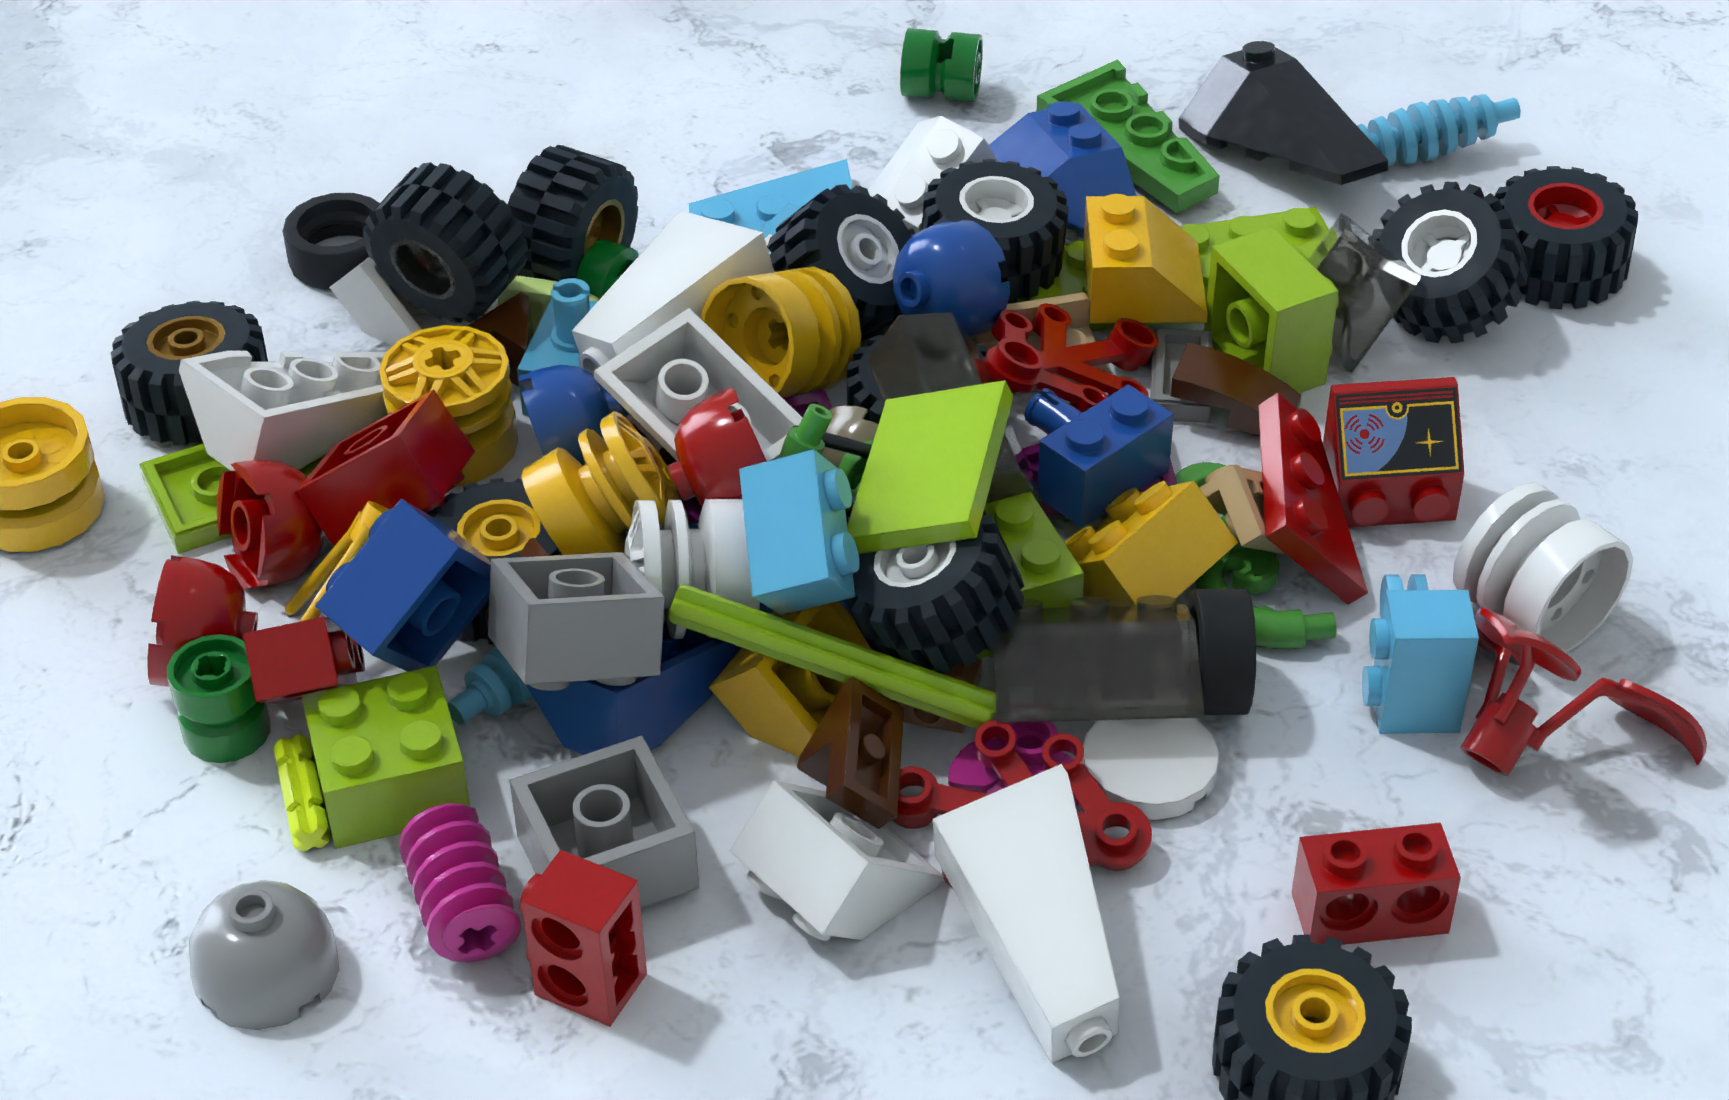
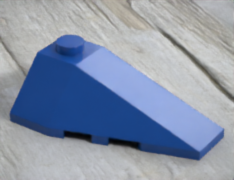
(601, 715)

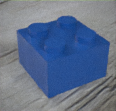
(408, 589)

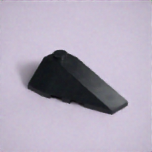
(1279, 111)

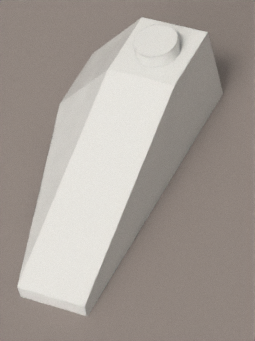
(281, 408)

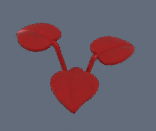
(1506, 722)

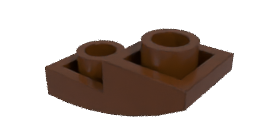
(1227, 383)

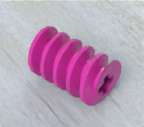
(458, 884)

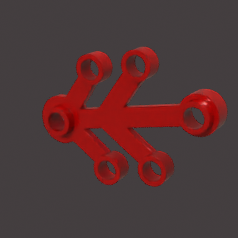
(1027, 369)
(1097, 809)

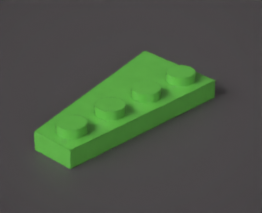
(1154, 155)

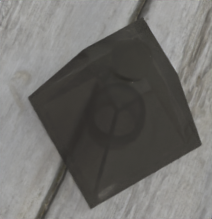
(1369, 284)

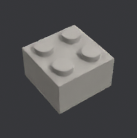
(575, 619)
(612, 813)

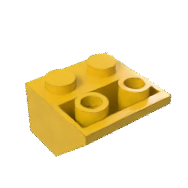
(1151, 544)

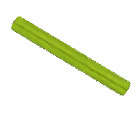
(831, 656)

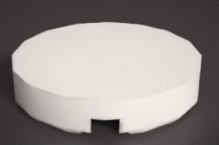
(1153, 763)

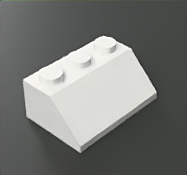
(681, 368)

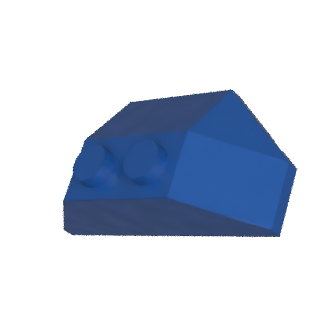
(1072, 151)

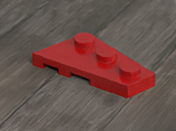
(1302, 500)

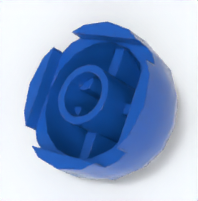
(952, 271)
(563, 404)

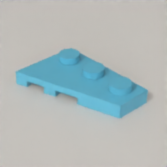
(761, 202)

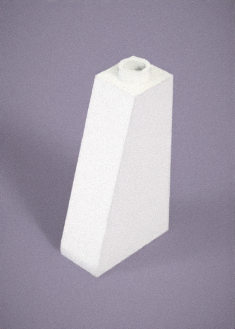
(666, 279)
(1033, 901)

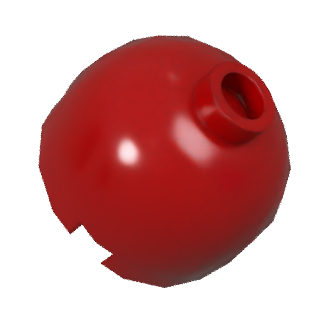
(713, 449)
(267, 522)
(194, 602)

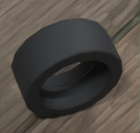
(322, 219)
(1225, 649)

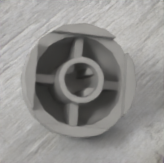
(262, 954)

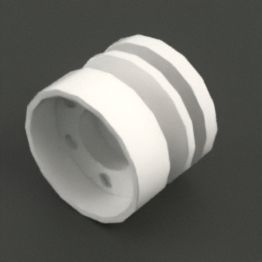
(704, 558)
(1543, 566)

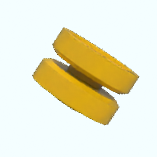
(45, 475)

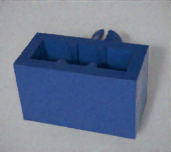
(1098, 451)

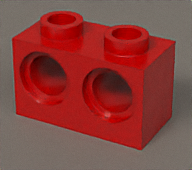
(301, 659)
(1376, 884)
(584, 936)

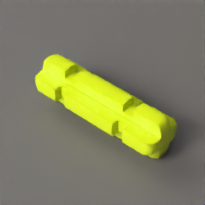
(301, 793)

